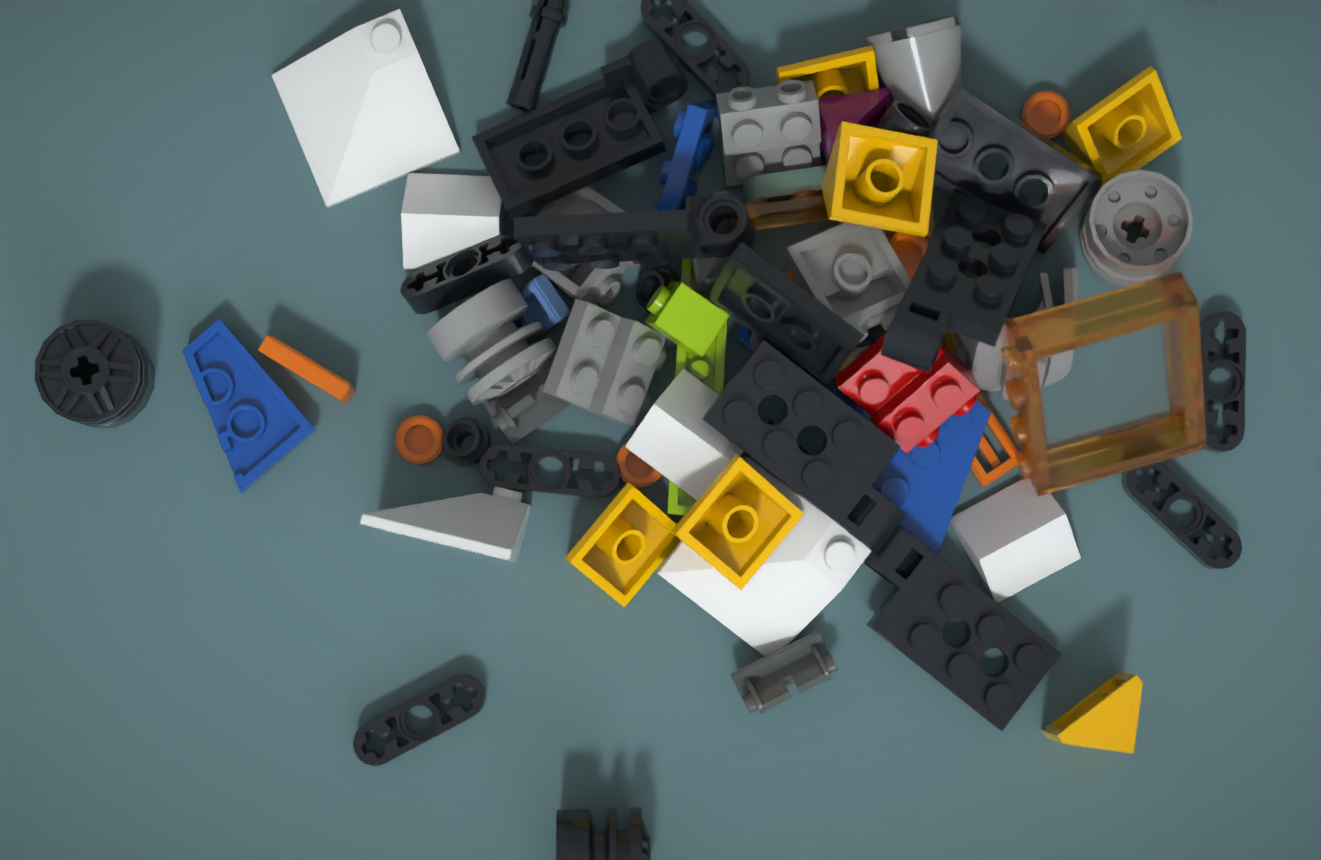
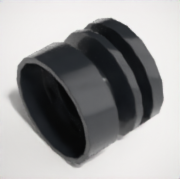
(115, 392)
(579, 840)

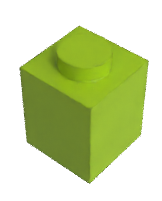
(685, 317)

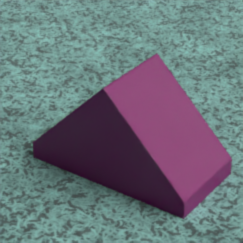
(856, 108)

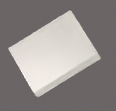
(446, 216)
(679, 441)
(1016, 538)

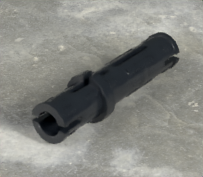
(534, 62)

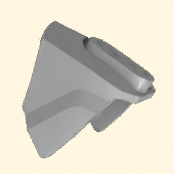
(987, 361)

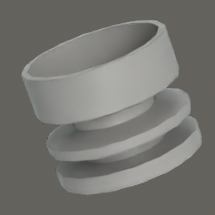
(1154, 208)
(491, 341)

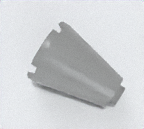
(921, 62)

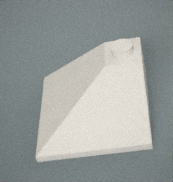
(365, 109)
(471, 522)
(789, 586)

